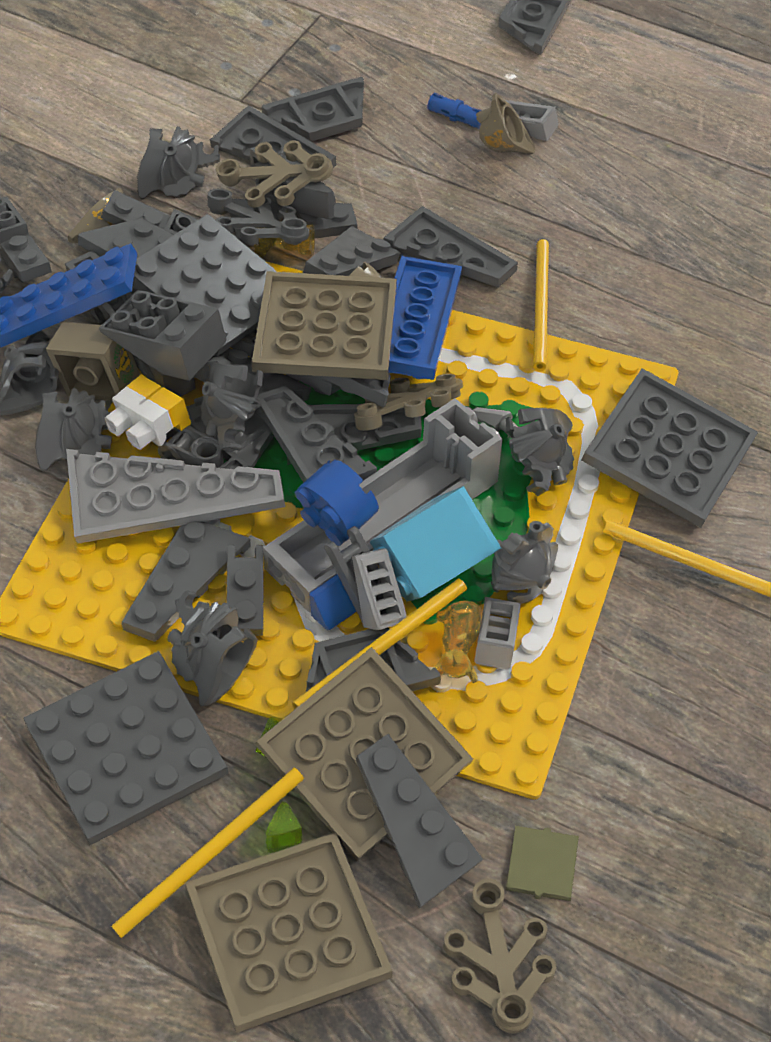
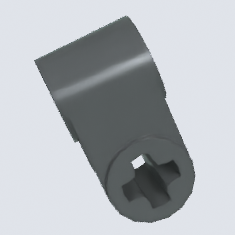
(192, 448)

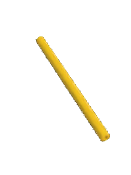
(541, 306)
(688, 558)
(397, 632)
(207, 852)

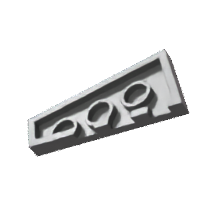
(349, 252)

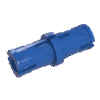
(454, 109)

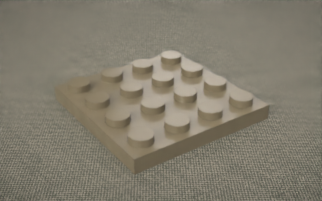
(325, 325)
(342, 722)
(287, 932)

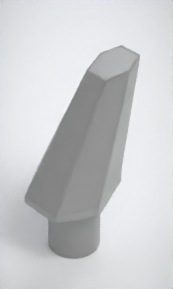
(493, 418)

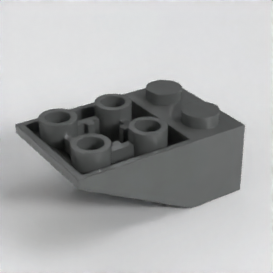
(167, 332)

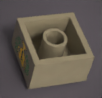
(90, 361)

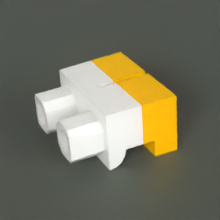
(147, 412)

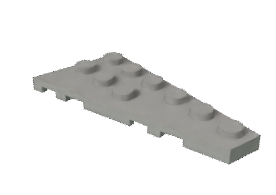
(151, 493)

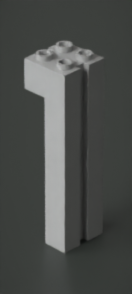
(451, 456)

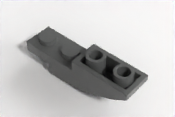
(312, 199)
(123, 208)
(18, 247)

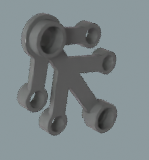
(259, 221)

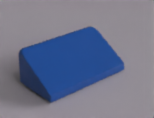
(331, 603)

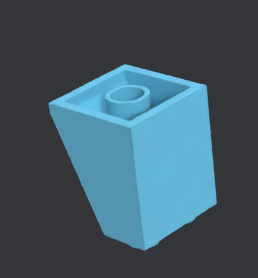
(436, 543)

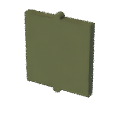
(542, 863)

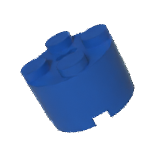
(336, 501)

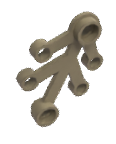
(312, 169)
(410, 397)
(500, 962)

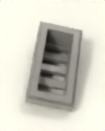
(538, 119)
(392, 598)
(497, 634)

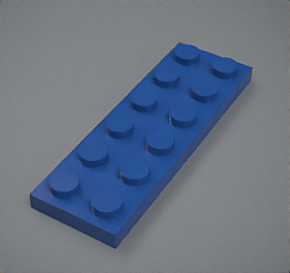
(67, 294)
(421, 315)

